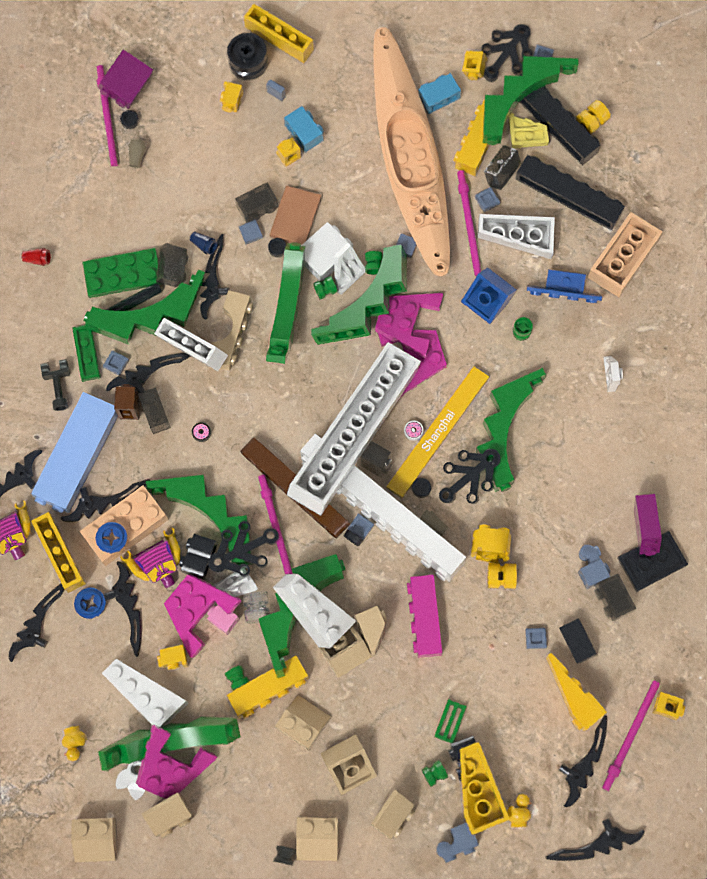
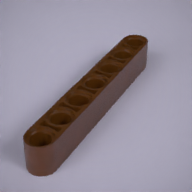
(282, 477)

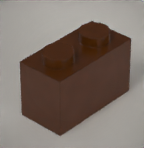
(127, 402)

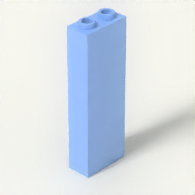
(75, 453)

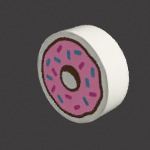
(413, 430)

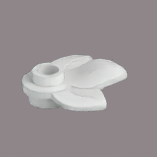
(128, 779)

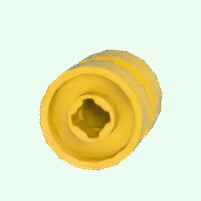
(595, 115)
(509, 575)

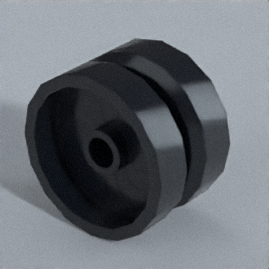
(247, 56)

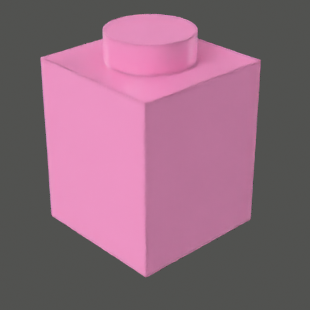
(221, 619)

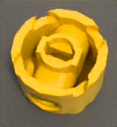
(491, 544)

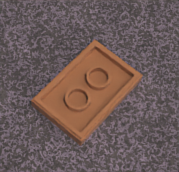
(295, 215)

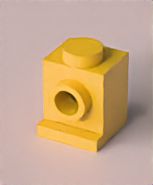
(471, 60)
(231, 97)
(286, 149)
(172, 657)
(676, 703)

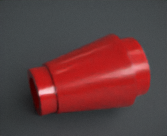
(37, 256)

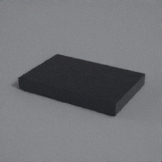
(647, 570)

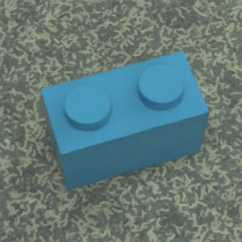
(439, 93)
(304, 129)

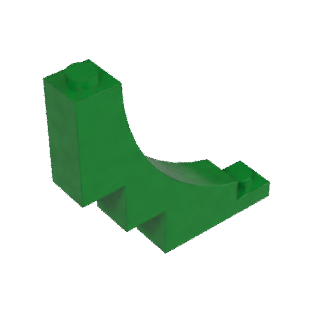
(535, 74)
(287, 306)
(356, 318)
(121, 324)
(507, 401)
(193, 493)
(279, 625)
(196, 733)

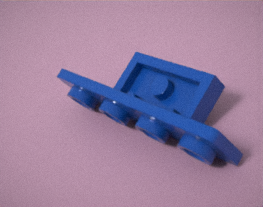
(565, 284)

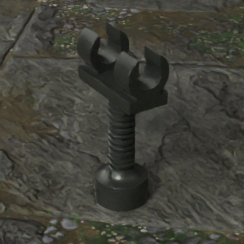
(59, 403)

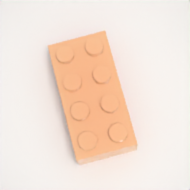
(624, 254)
(138, 516)

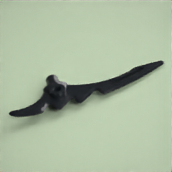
(213, 288)
(138, 378)
(22, 474)
(89, 504)
(122, 592)
(31, 636)
(576, 775)
(610, 838)

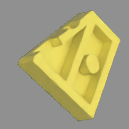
(527, 133)

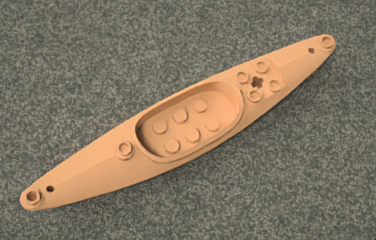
(410, 153)

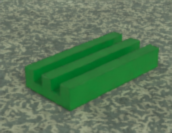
(456, 705)

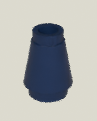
(203, 242)

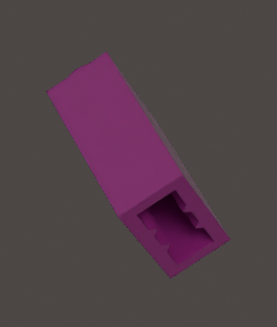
(125, 79)
(647, 524)

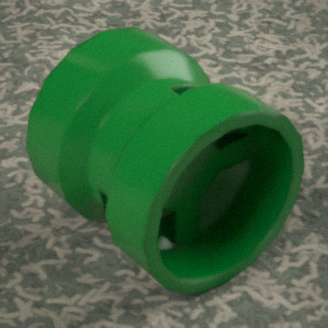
(373, 261)
(325, 287)
(525, 326)
(237, 677)
(434, 773)

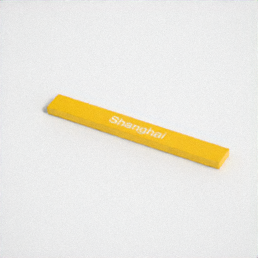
(437, 432)

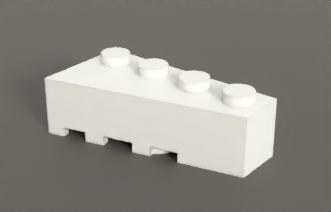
(519, 232)
(313, 610)
(148, 697)

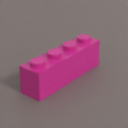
(425, 616)

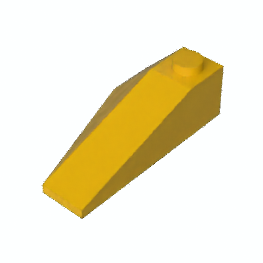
(581, 706)
(481, 797)

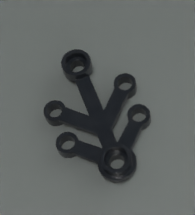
(507, 50)
(472, 474)
(240, 550)

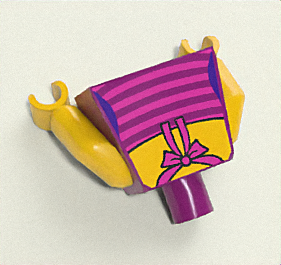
(14, 531)
(156, 561)

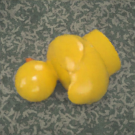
(72, 739)
(520, 815)

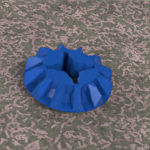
(105, 531)
(88, 594)

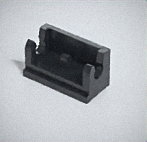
(578, 641)

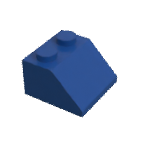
(488, 295)

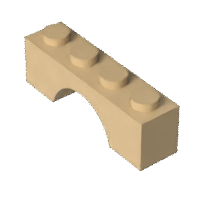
(237, 308)

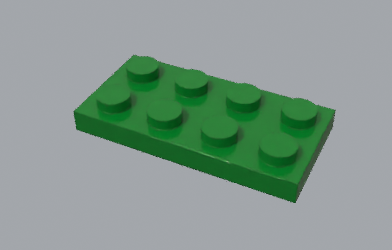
(121, 272)

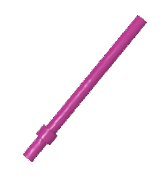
(107, 120)
(463, 189)
(267, 495)
(614, 770)

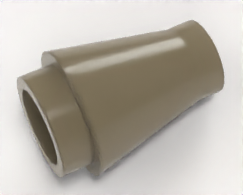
(136, 152)
(434, 522)

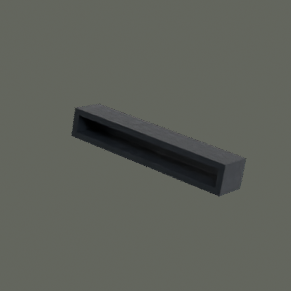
(561, 124)
(570, 192)

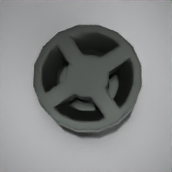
(284, 855)

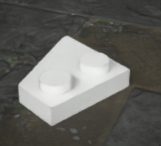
(347, 268)
(613, 373)
(237, 585)

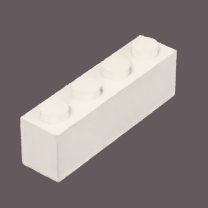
(191, 344)

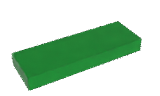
(86, 353)

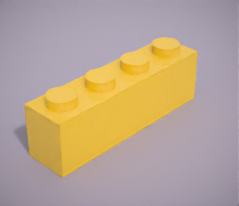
(278, 33)
(472, 149)
(58, 552)
(266, 687)

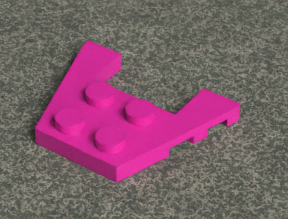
(402, 317)
(430, 365)
(190, 603)
(166, 774)

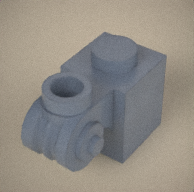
(595, 570)
(462, 842)

